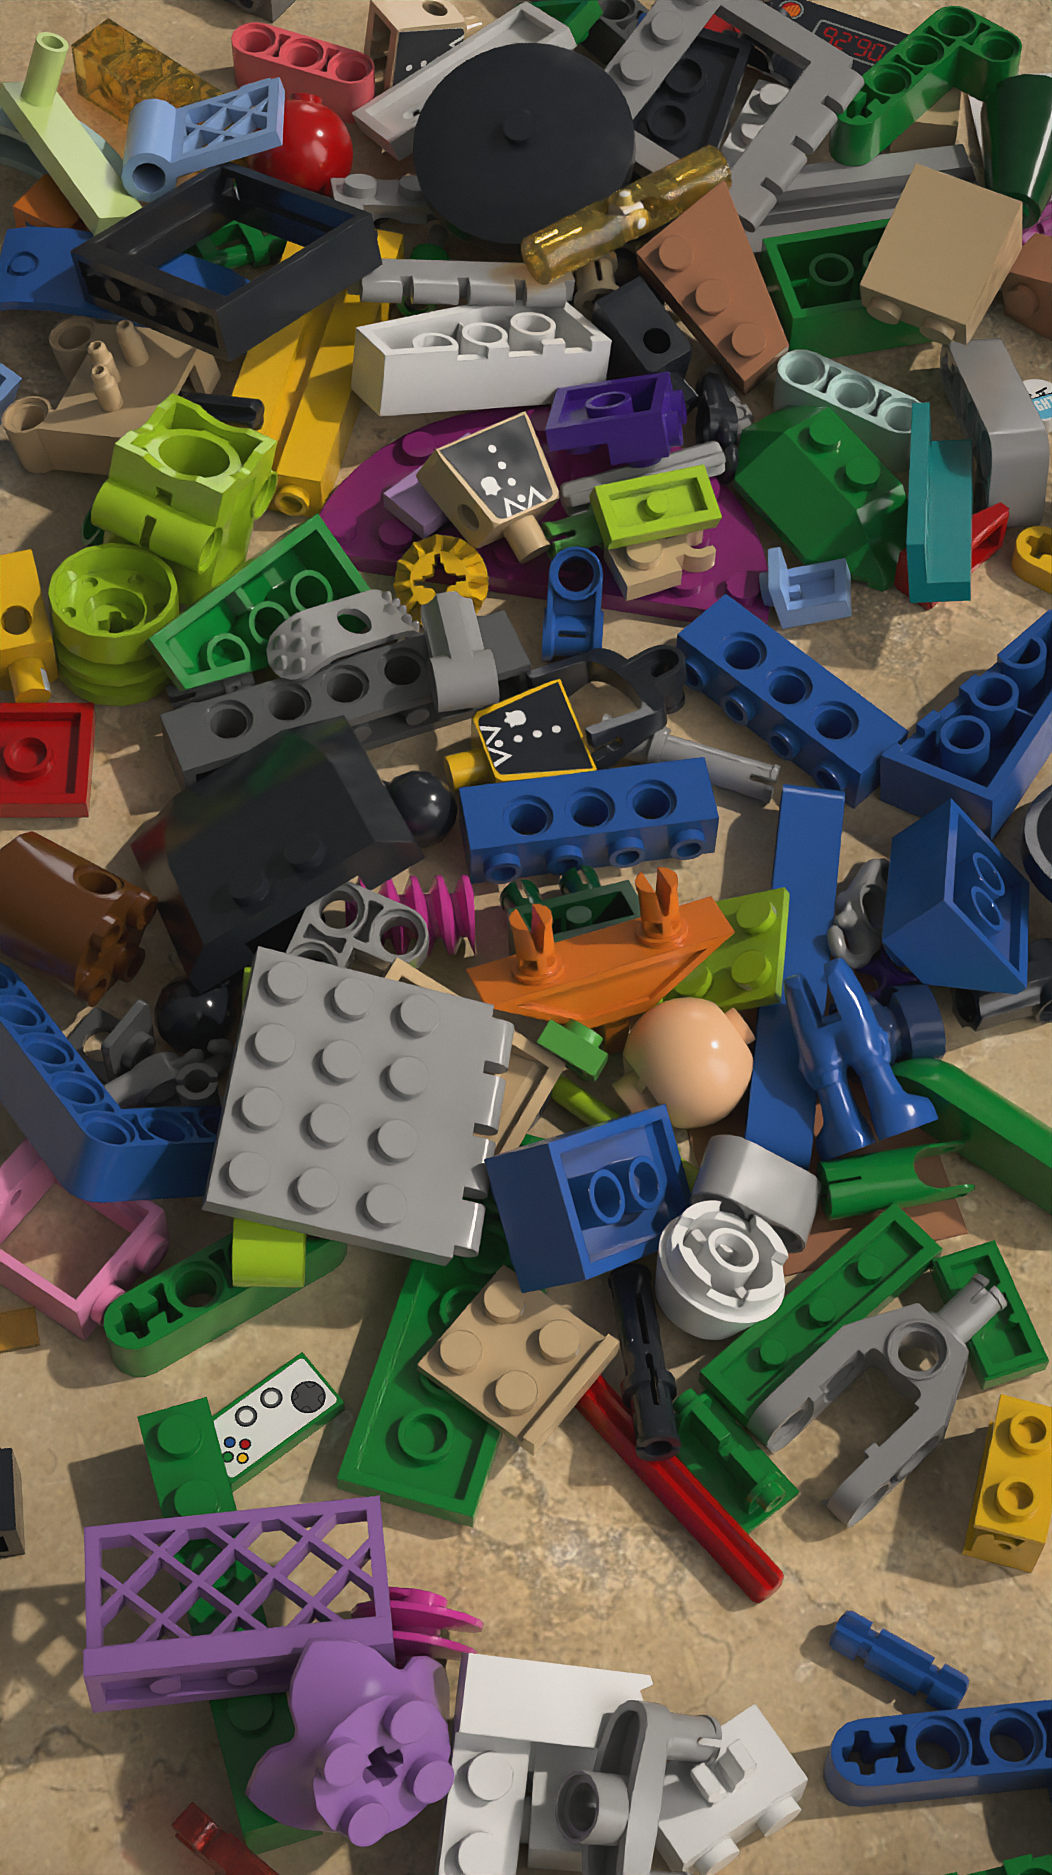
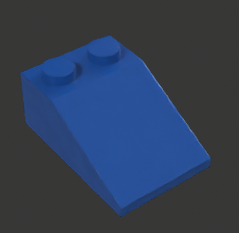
(589, 1198)

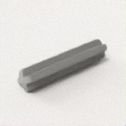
(575, 493)

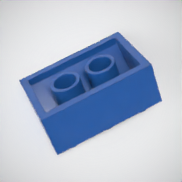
(956, 906)

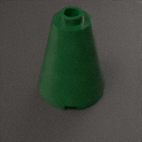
(1019, 142)

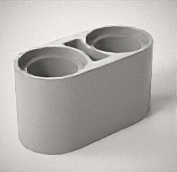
(759, 1184)

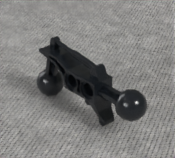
(194, 1019)

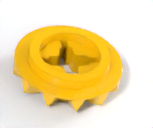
(458, 560)

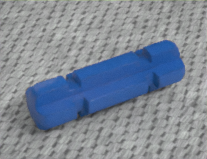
(898, 1661)

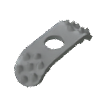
(316, 638)

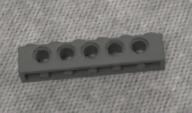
(384, 693)

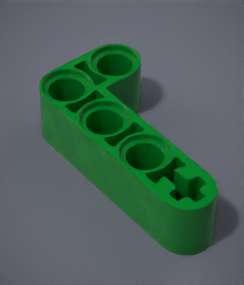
(942, 53)
(193, 1327)

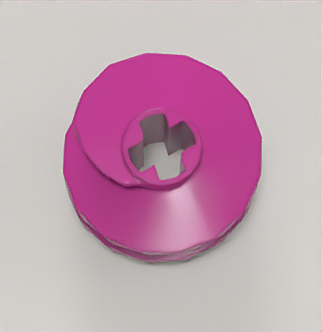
(418, 1623)

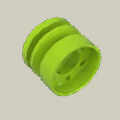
(102, 613)

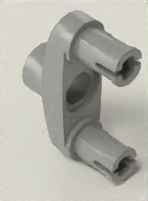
(620, 1801)

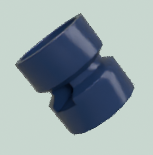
(910, 1019)

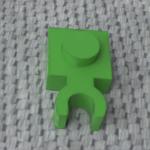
(575, 1046)

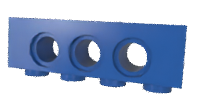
(788, 699)
(609, 798)

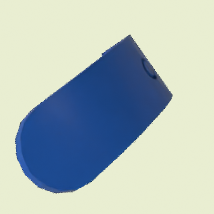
(42, 276)

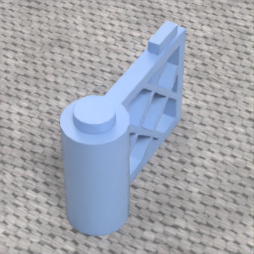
(168, 141)

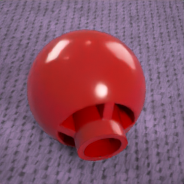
(312, 149)

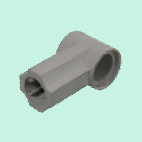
(458, 665)

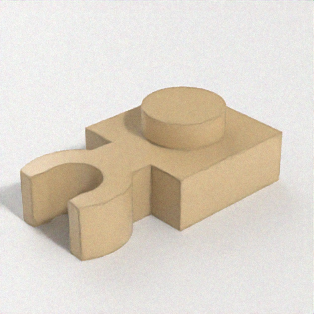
(657, 563)

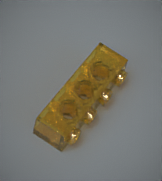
(122, 70)

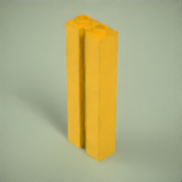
(307, 390)

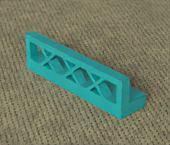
(938, 514)

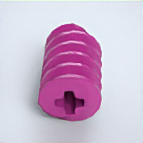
(445, 913)

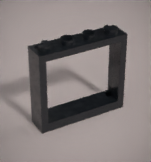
(122, 261)

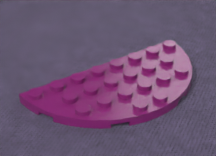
(378, 539)

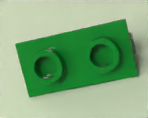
(729, 1461)

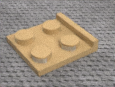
(518, 1360)

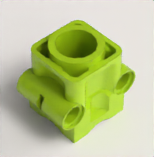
(187, 493)

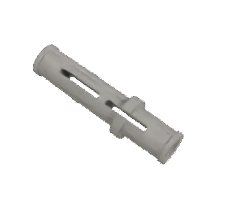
(724, 768)

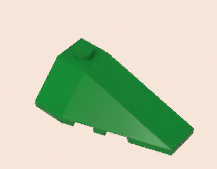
(232, 622)

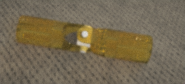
(622, 216)

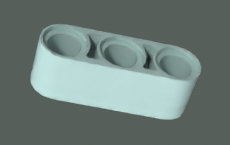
(868, 407)

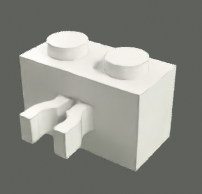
(719, 1804)

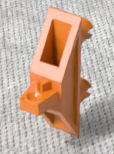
(608, 971)

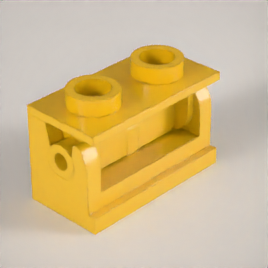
(1013, 1487)

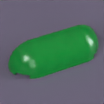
(994, 1129)

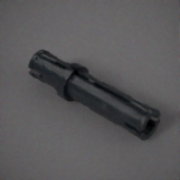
(647, 1384)

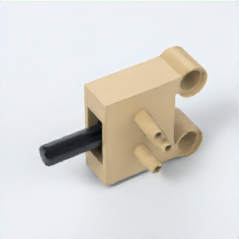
(113, 388)

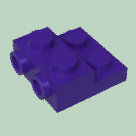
(632, 415)

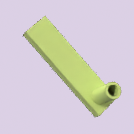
(62, 141)

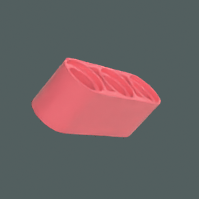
(304, 65)

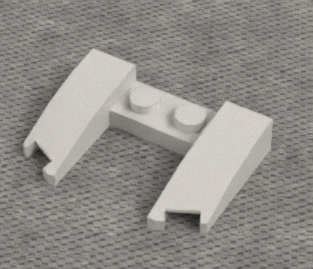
(496, 1717)

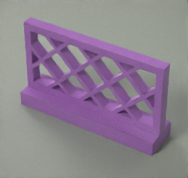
(227, 1660)

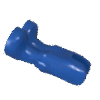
(844, 1041)

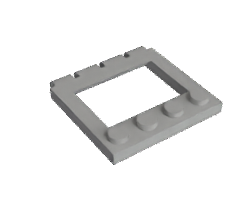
(791, 130)
(437, 279)

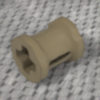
(594, 283)

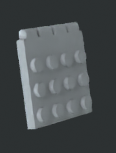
(359, 1110)

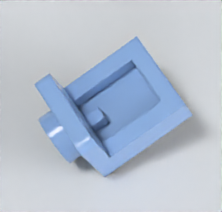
(806, 592)

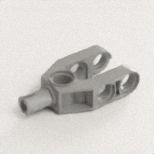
(879, 1344)

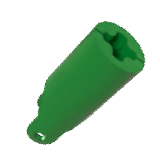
(879, 1179)

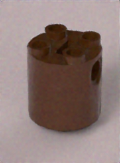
(70, 918)

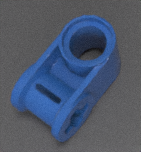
(572, 611)

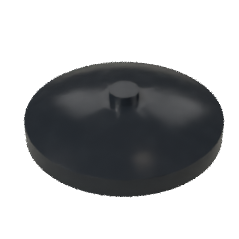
(521, 143)

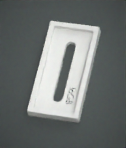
(390, 116)

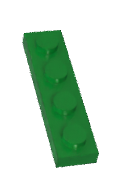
(841, 1291)

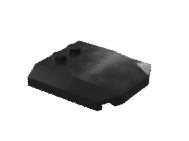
(268, 843)

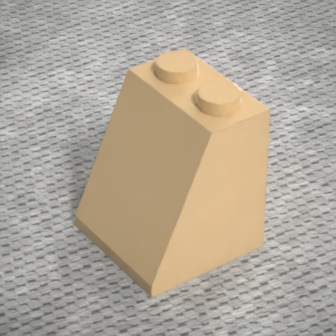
(942, 256)

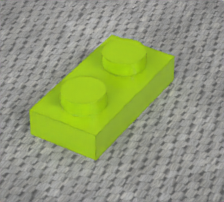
(655, 507)

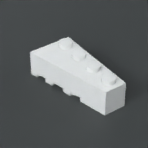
(476, 358)

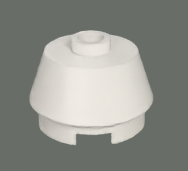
(718, 1271)

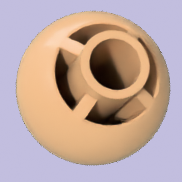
(689, 1060)

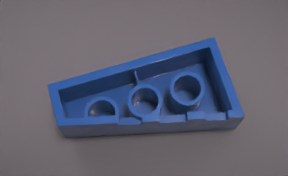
(983, 742)

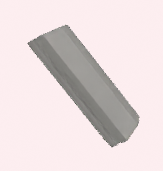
(843, 195)

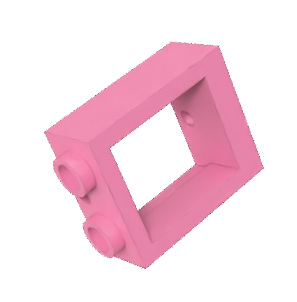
(22, 1184)

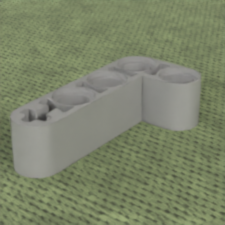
(1003, 425)
(361, 938)

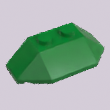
(824, 492)

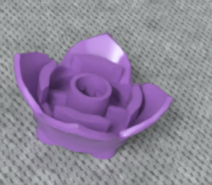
(363, 1746)

